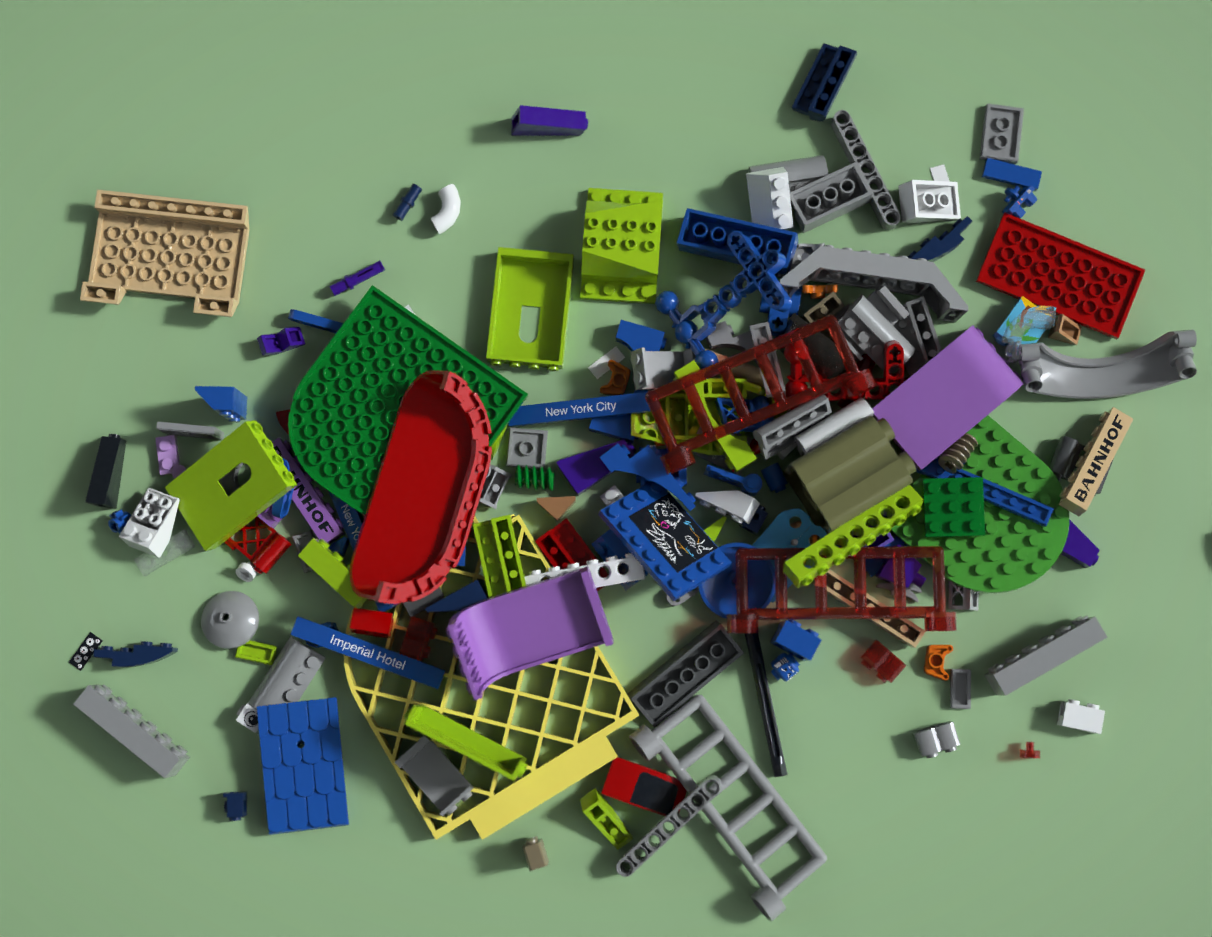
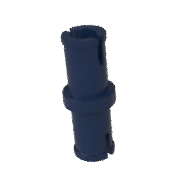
(407, 202)

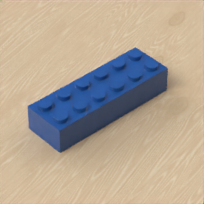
(708, 235)

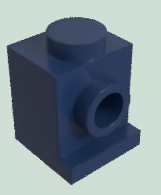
(235, 805)

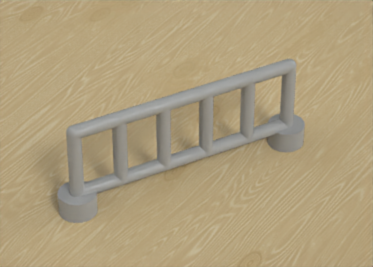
(768, 897)

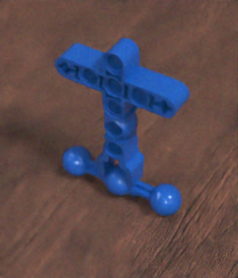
(687, 331)

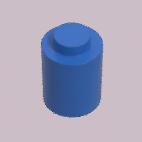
(774, 478)

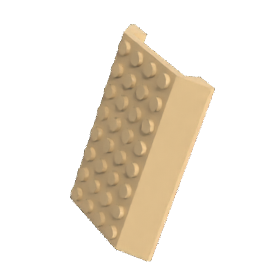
(168, 250)

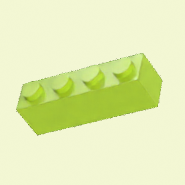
(331, 569)

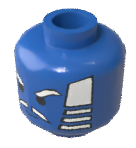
(784, 667)

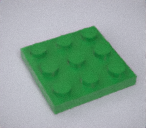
(954, 507)

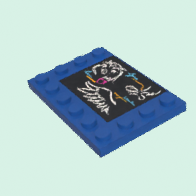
(665, 539)

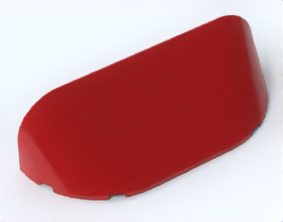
(423, 491)

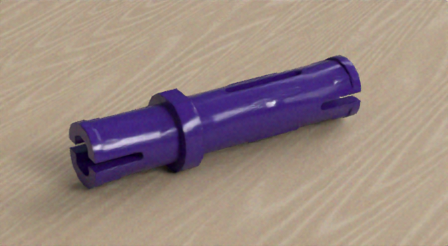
(357, 278)

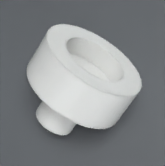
(246, 572)

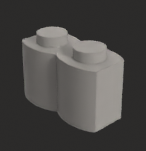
(937, 739)

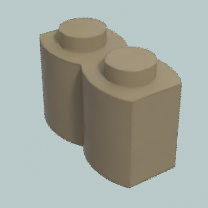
(535, 853)

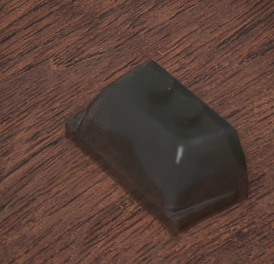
(821, 349)

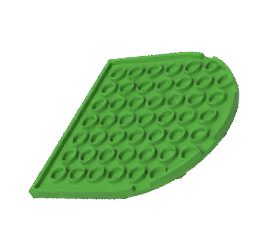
(1013, 548)

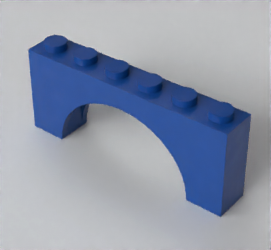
(633, 337)

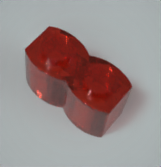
(418, 638)
(882, 661)

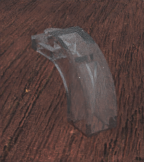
(1036, 317)

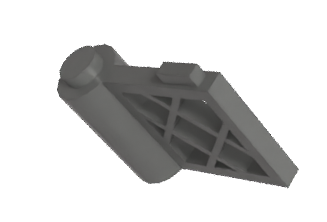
(1066, 457)

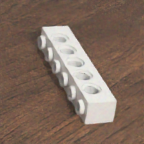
(635, 572)

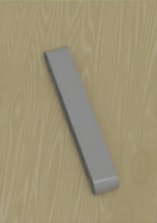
(865, 160)
(662, 833)

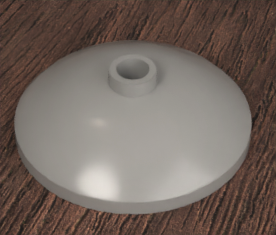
(239, 626)

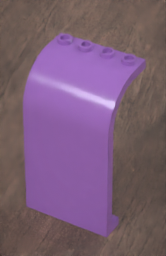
(947, 397)
(528, 628)

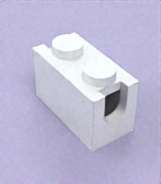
(1081, 717)

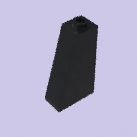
(107, 472)

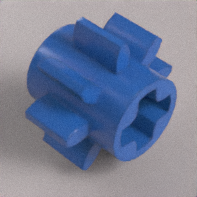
(118, 520)

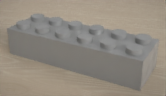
(1045, 656)
(132, 730)

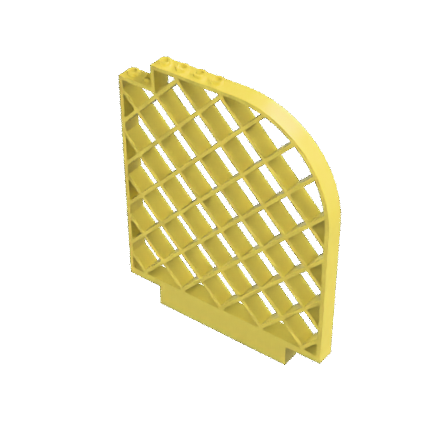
(541, 782)

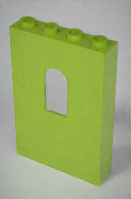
(534, 281)
(204, 502)

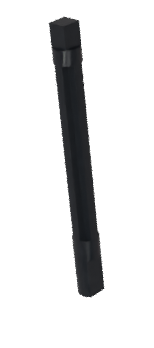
(766, 704)

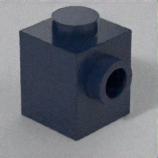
(756, 521)

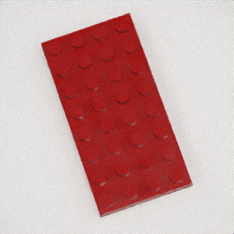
(1061, 274)

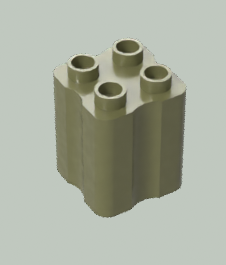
(849, 473)

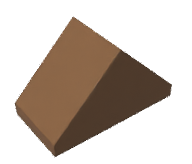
(1065, 330)
(556, 505)

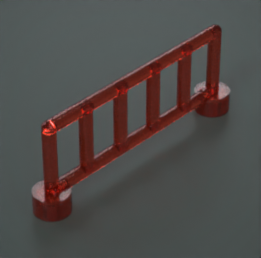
(680, 454)
(934, 616)

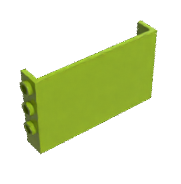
(466, 741)

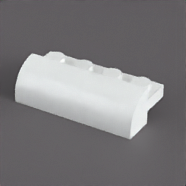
(833, 425)

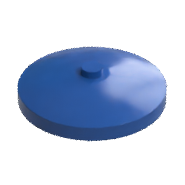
(720, 590)

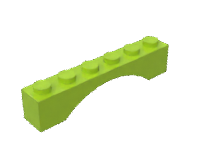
(736, 451)

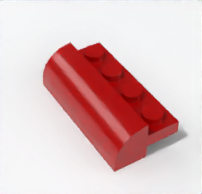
(565, 546)

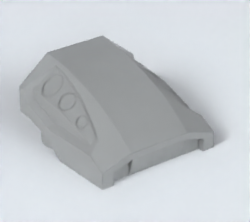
(493, 486)

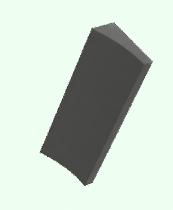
(685, 673)

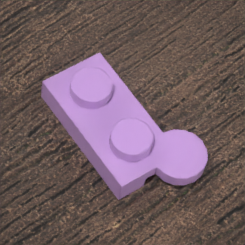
(168, 456)

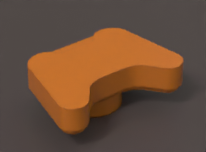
(819, 291)
(618, 379)
(935, 660)

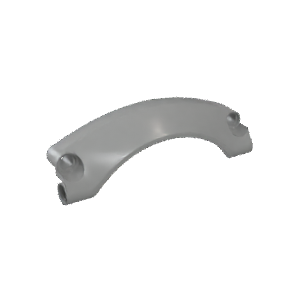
(1141, 370)

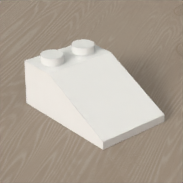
(929, 201)

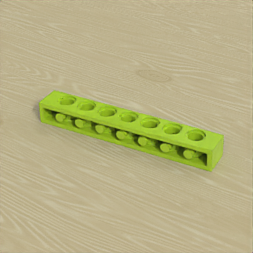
(842, 536)

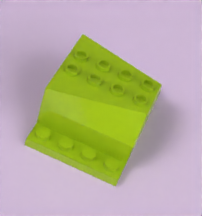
(621, 245)

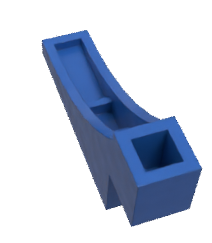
(648, 465)

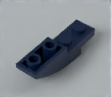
(947, 242)
(141, 655)

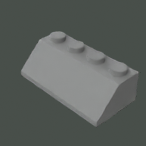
(830, 197)

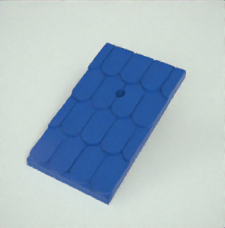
(305, 783)

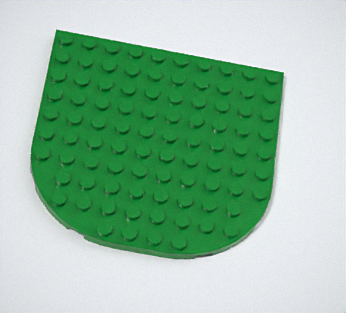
(356, 387)

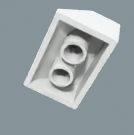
(770, 198)

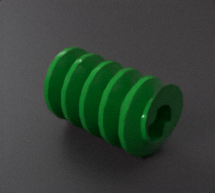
(534, 477)

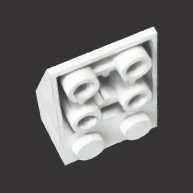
(151, 523)

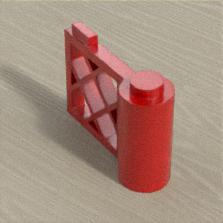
(268, 552)

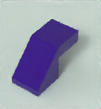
(281, 342)

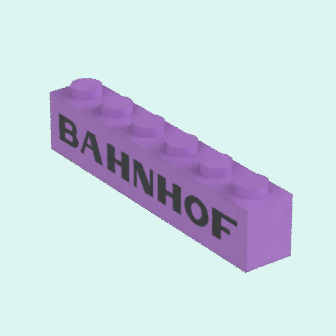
(309, 498)

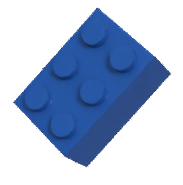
(796, 640)

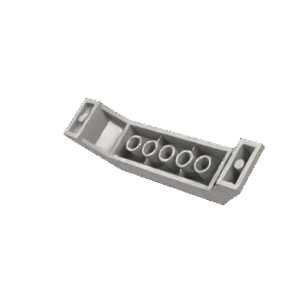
(874, 270)

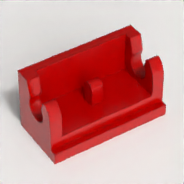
(371, 623)

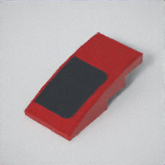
(643, 787)

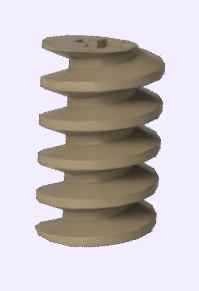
(958, 453)

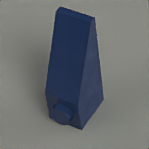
(460, 599)

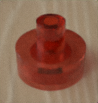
(1029, 752)

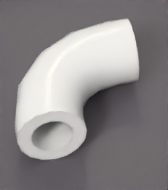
(449, 210)

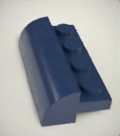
(824, 81)

